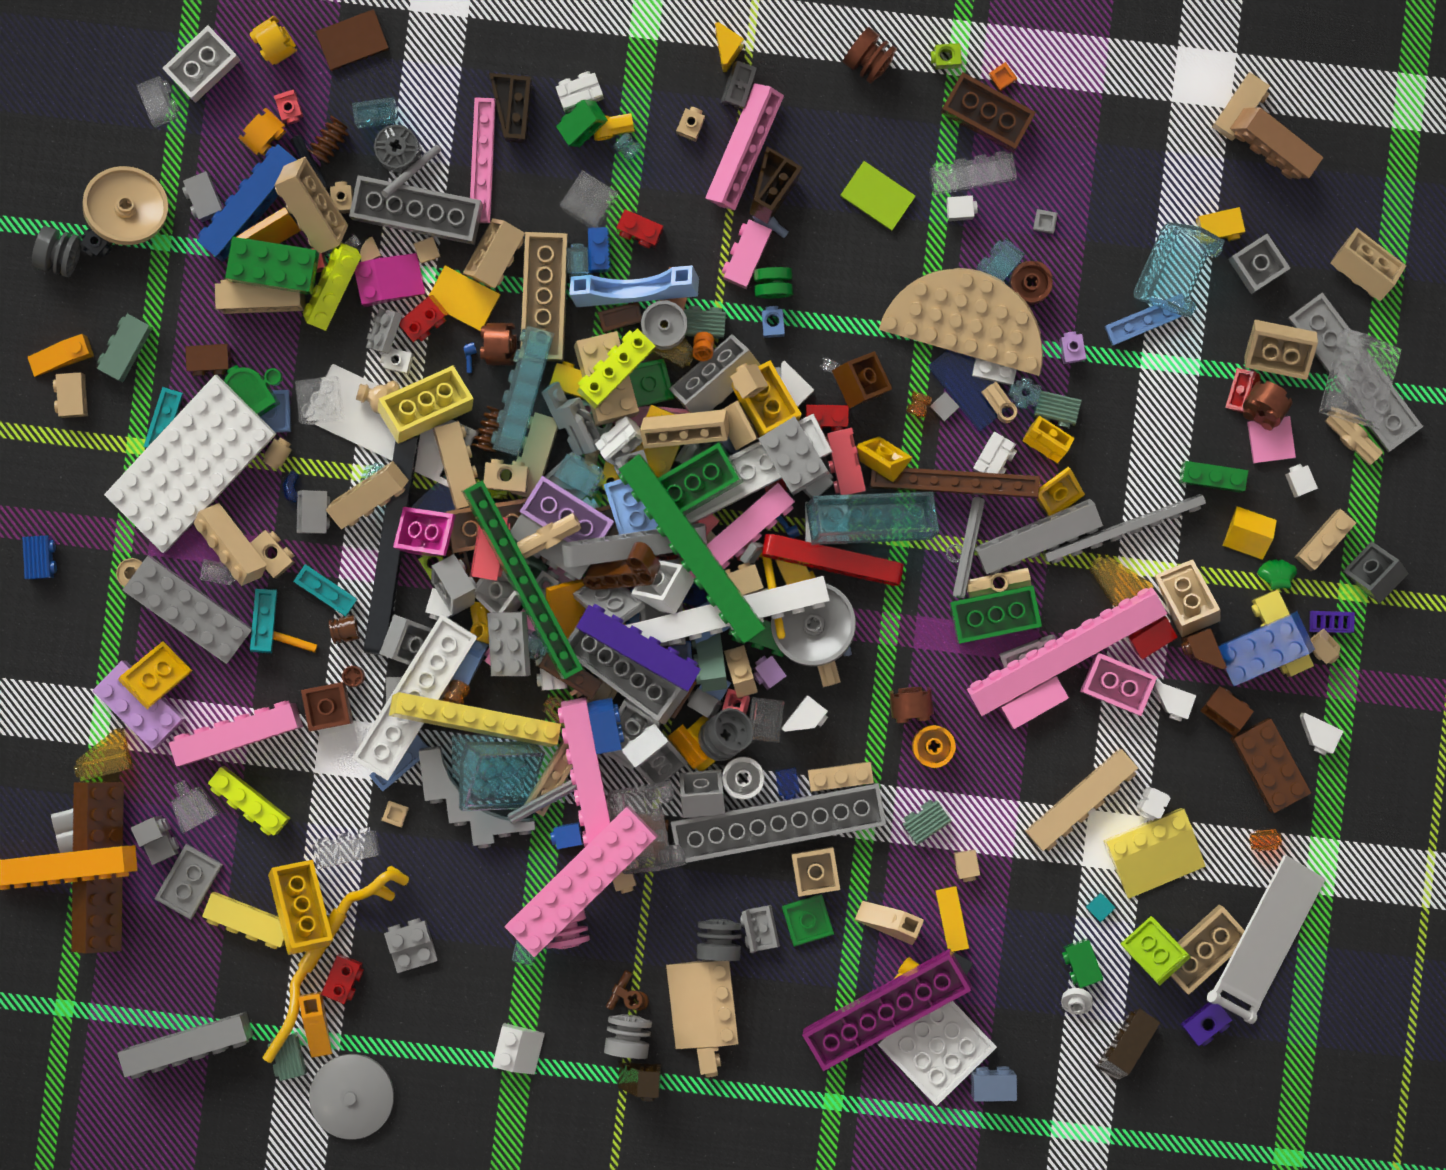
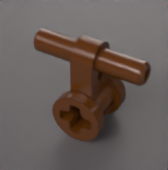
(620, 991)

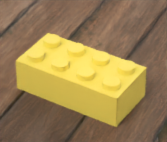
(425, 404)

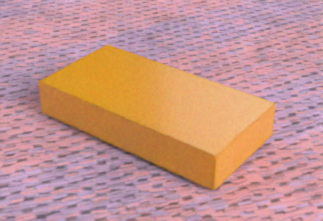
(687, 746)

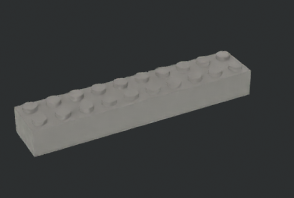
(780, 822)

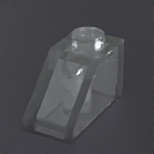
(216, 572)

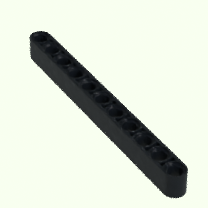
(389, 557)

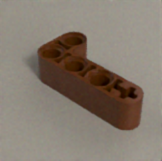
(636, 570)

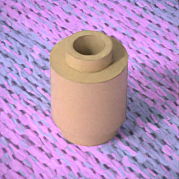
(277, 453)

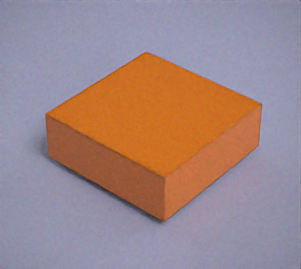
(1002, 76)

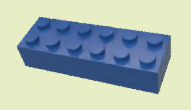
(246, 205)

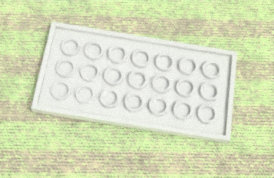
(190, 463)

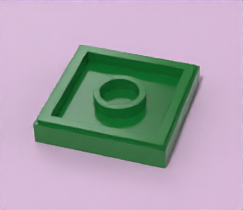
(651, 383)
(807, 920)

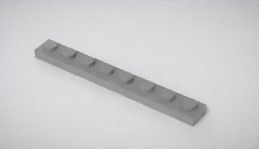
(1133, 526)

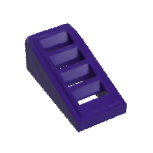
(1313, 621)

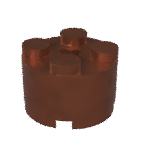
(1039, 273)
(498, 343)
(1266, 405)
(911, 703)

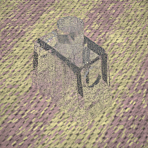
(192, 807)

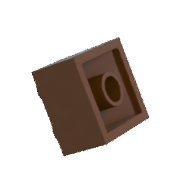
(1203, 649)

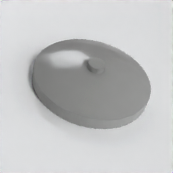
(819, 633)
(351, 1096)

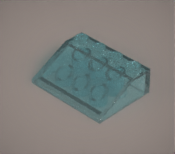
(498, 774)

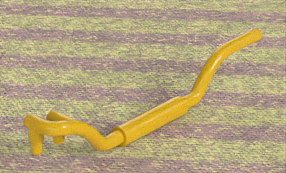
(312, 957)

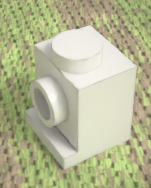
(404, 363)

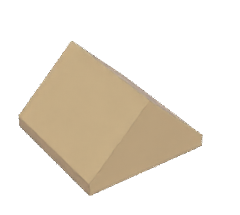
(741, 429)

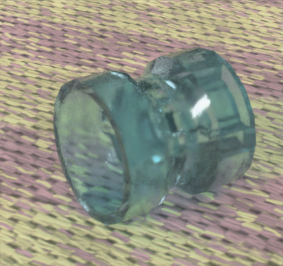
(627, 146)

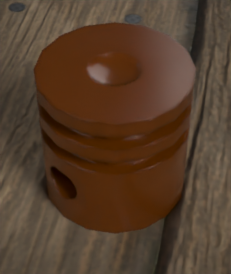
(344, 629)

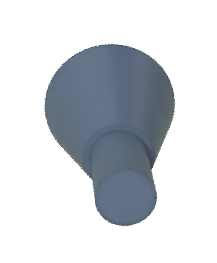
(773, 224)

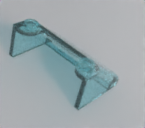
(1176, 267)

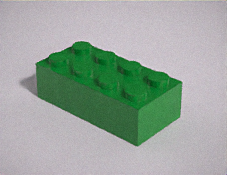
(272, 265)
(701, 478)
(995, 614)

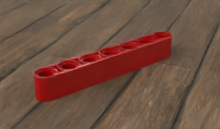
(832, 560)

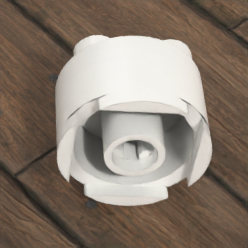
(755, 777)

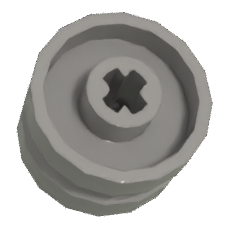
(659, 313)

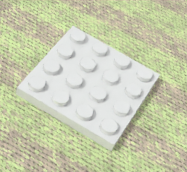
(938, 1050)

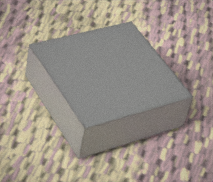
(1045, 221)
(944, 406)
(752, 552)

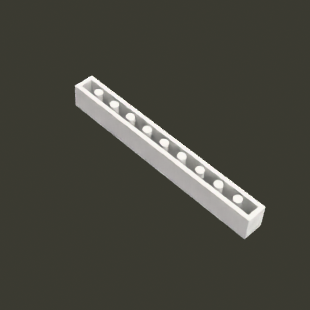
(764, 603)

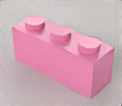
(746, 253)
(1034, 702)

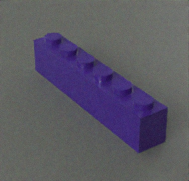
(638, 648)

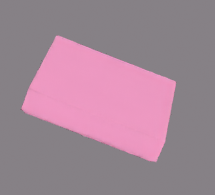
(1272, 444)

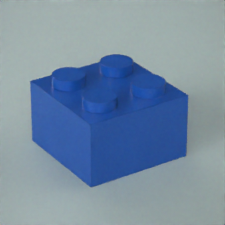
(604, 726)

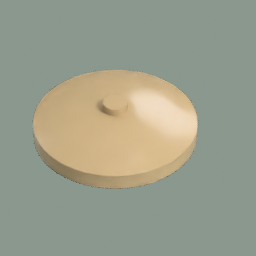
(125, 205)

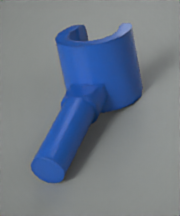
(469, 349)
(792, 531)

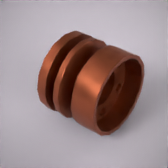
(869, 55)

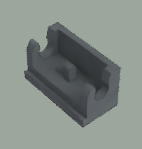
(738, 84)

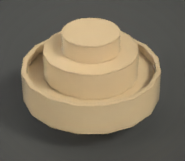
(127, 569)

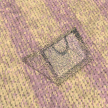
(766, 719)

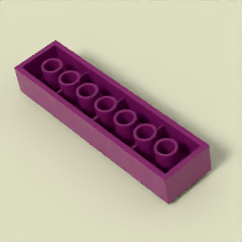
(886, 1009)

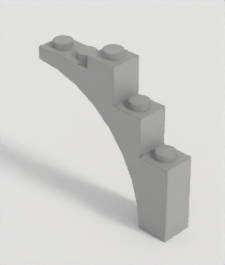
(440, 785)

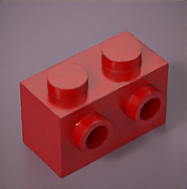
(640, 229)
(423, 318)
(830, 416)
(1152, 637)
(342, 979)

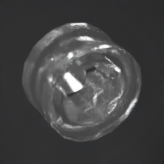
(828, 365)
(953, 559)

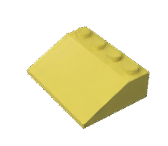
(1155, 853)

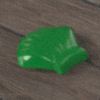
(1277, 573)

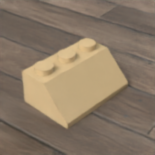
(494, 253)
(1368, 264)

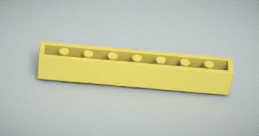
(474, 719)

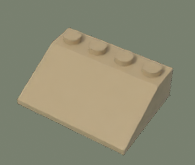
(702, 1004)

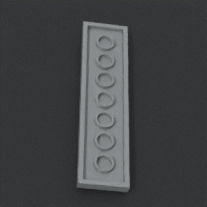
(1322, 318)

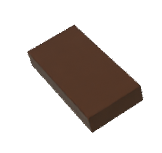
(620, 317)

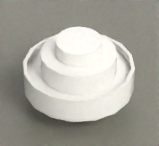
(1077, 1001)

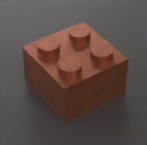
(327, 706)

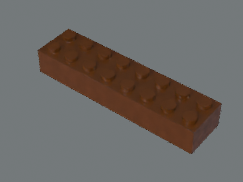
(97, 901)

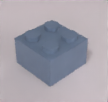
(994, 1084)

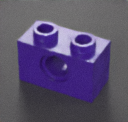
(1194, 1027)

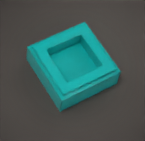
(1100, 907)

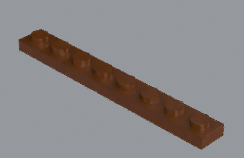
(961, 482)

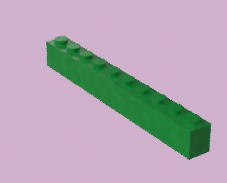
(691, 548)
(522, 579)

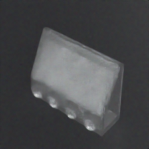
(1360, 379)

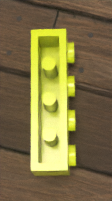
(331, 286)
(615, 368)
(247, 799)

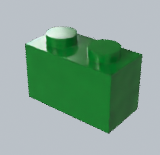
(581, 123)
(1083, 963)

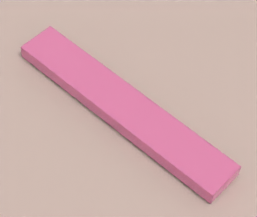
(483, 154)

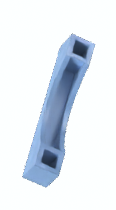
(671, 284)

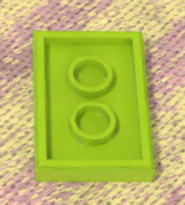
(877, 195)
(1155, 950)

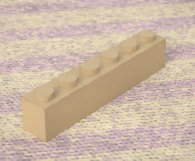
(1081, 800)

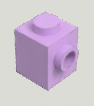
(1072, 348)
(768, 672)

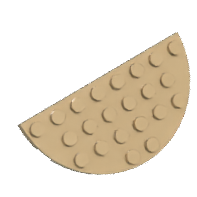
(969, 316)

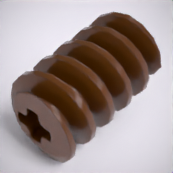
(329, 140)
(490, 426)

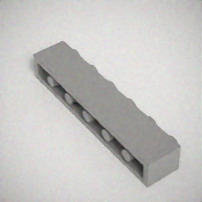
(1038, 536)

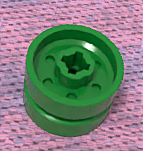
(773, 282)

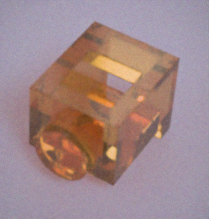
(550, 703)

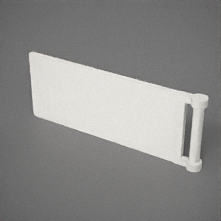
(371, 432)
(1268, 937)

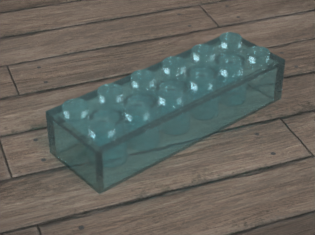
(523, 390)
(872, 518)

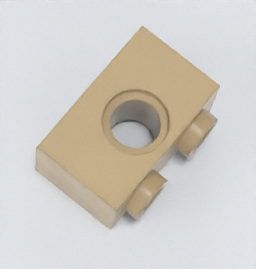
(517, 483)
(284, 556)

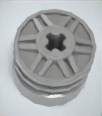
(628, 1036)

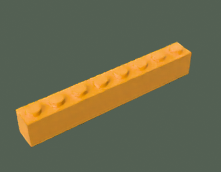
(68, 867)

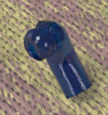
(289, 488)

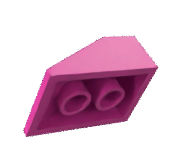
(389, 279)
(424, 532)

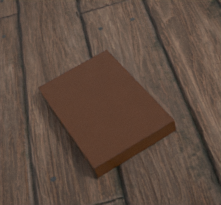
(352, 40)

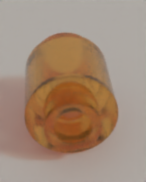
(1265, 840)

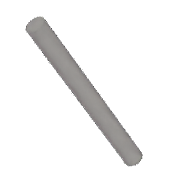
(411, 171)

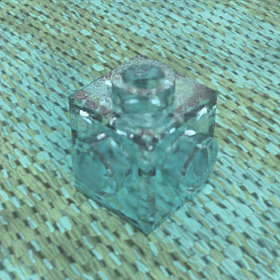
(1032, 393)

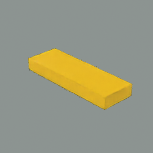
(952, 919)

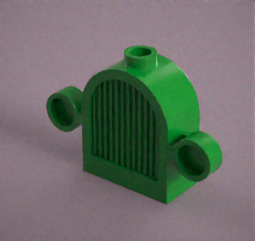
(255, 388)

